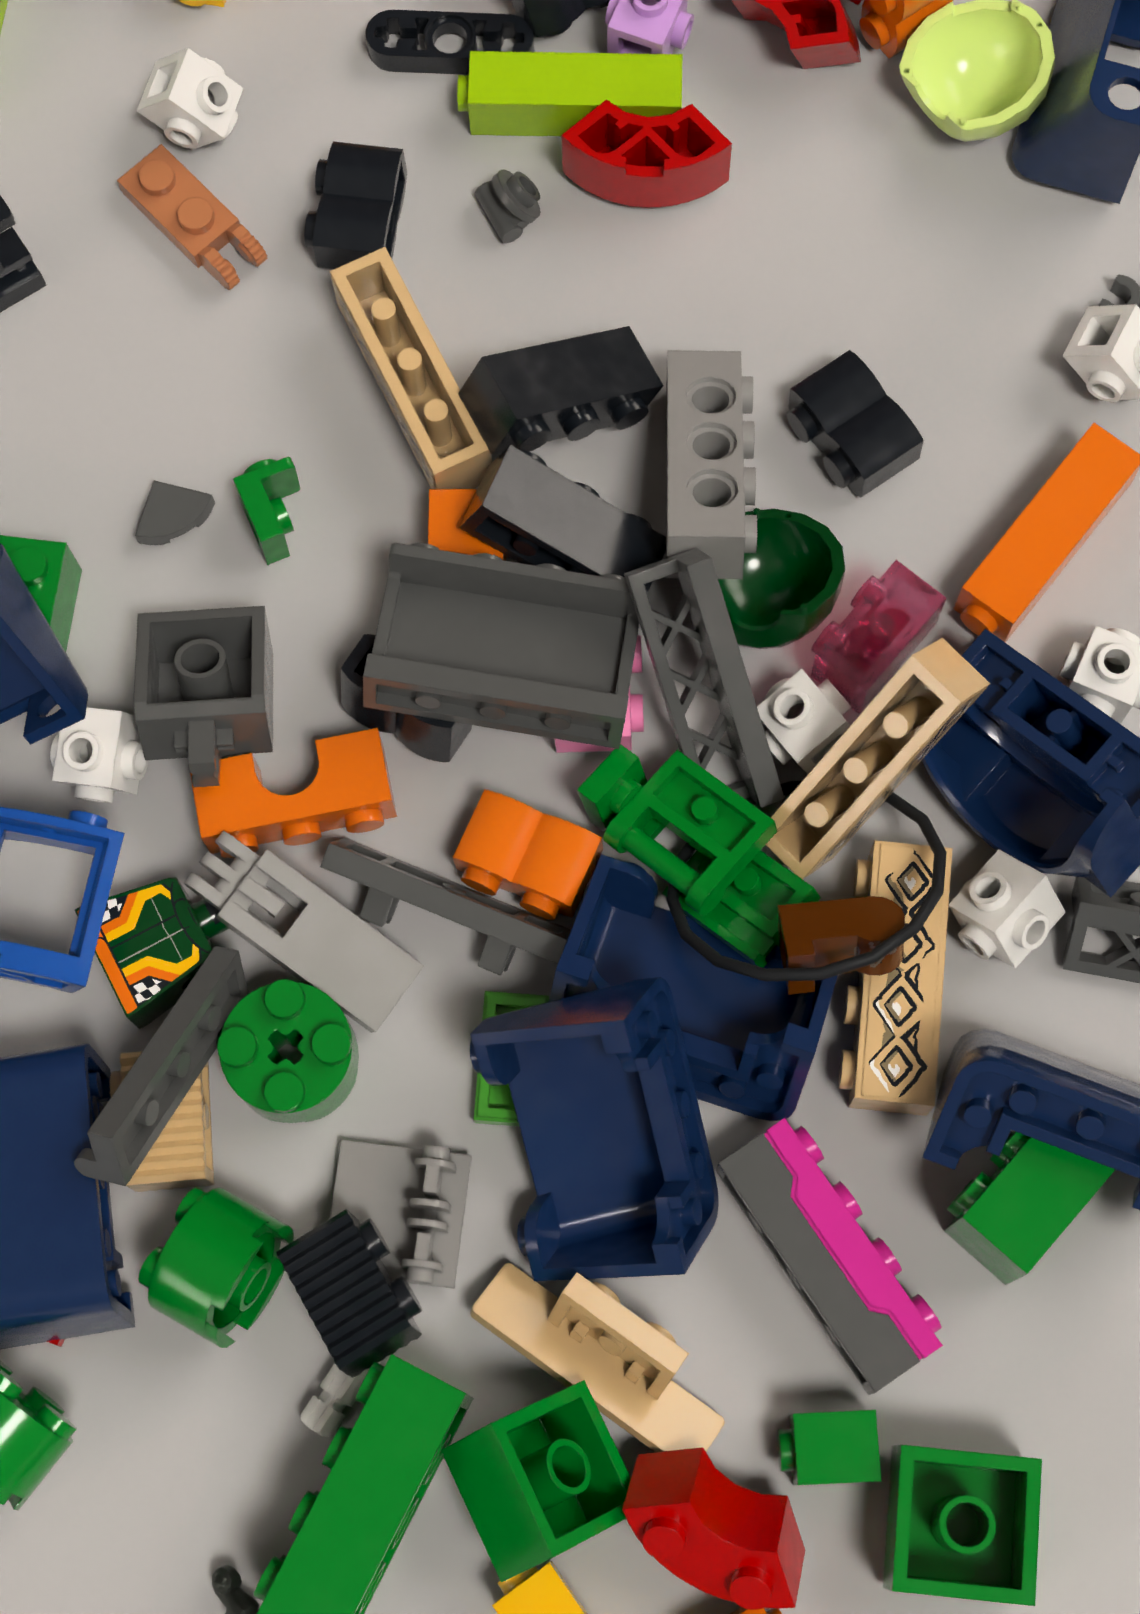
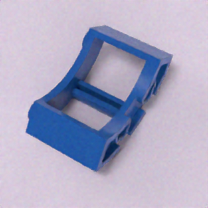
(80, 833)

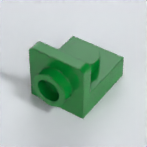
(260, 497)
(613, 787)

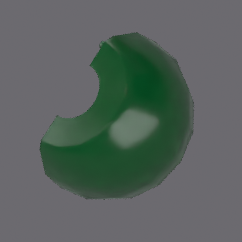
(787, 582)

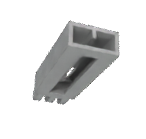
(324, 944)

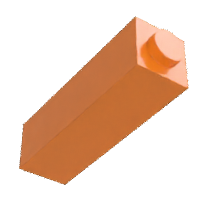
(1047, 534)

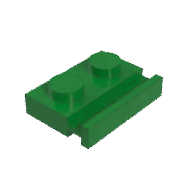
(749, 909)

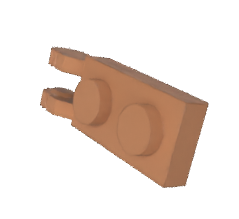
(189, 214)

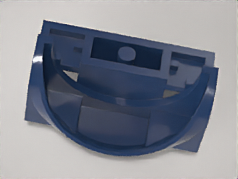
(1051, 782)

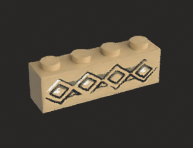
(410, 371)
(874, 756)
(898, 1011)

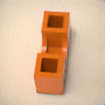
(347, 792)

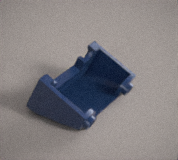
(740, 1034)
(1012, 1085)
(605, 1131)

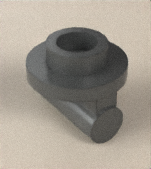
(509, 203)

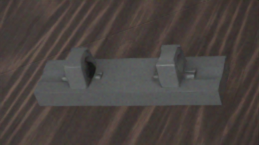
(397, 880)

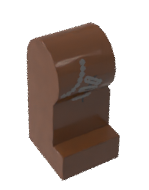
(836, 930)

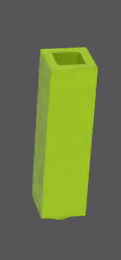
(557, 89)

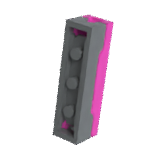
(829, 1256)

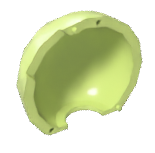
(979, 67)

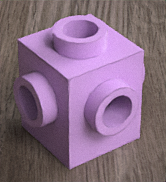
(647, 26)

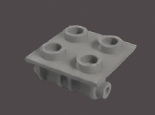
(413, 1202)

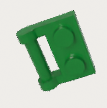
(704, 816)

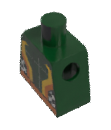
(154, 946)

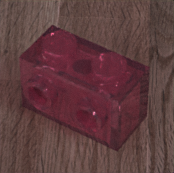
(877, 635)

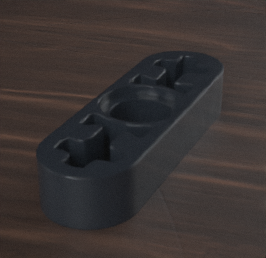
(433, 24)

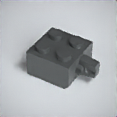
(204, 686)

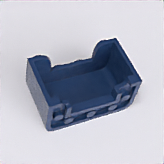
(53, 1220)

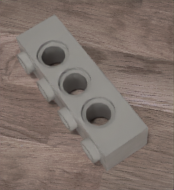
(707, 457)

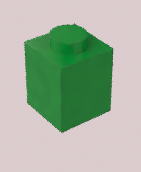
(830, 1447)

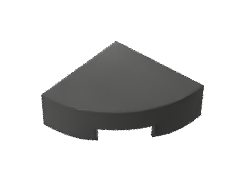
(172, 512)

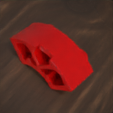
(816, 29)
(646, 158)
(715, 1531)

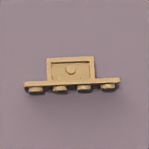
(600, 1341)

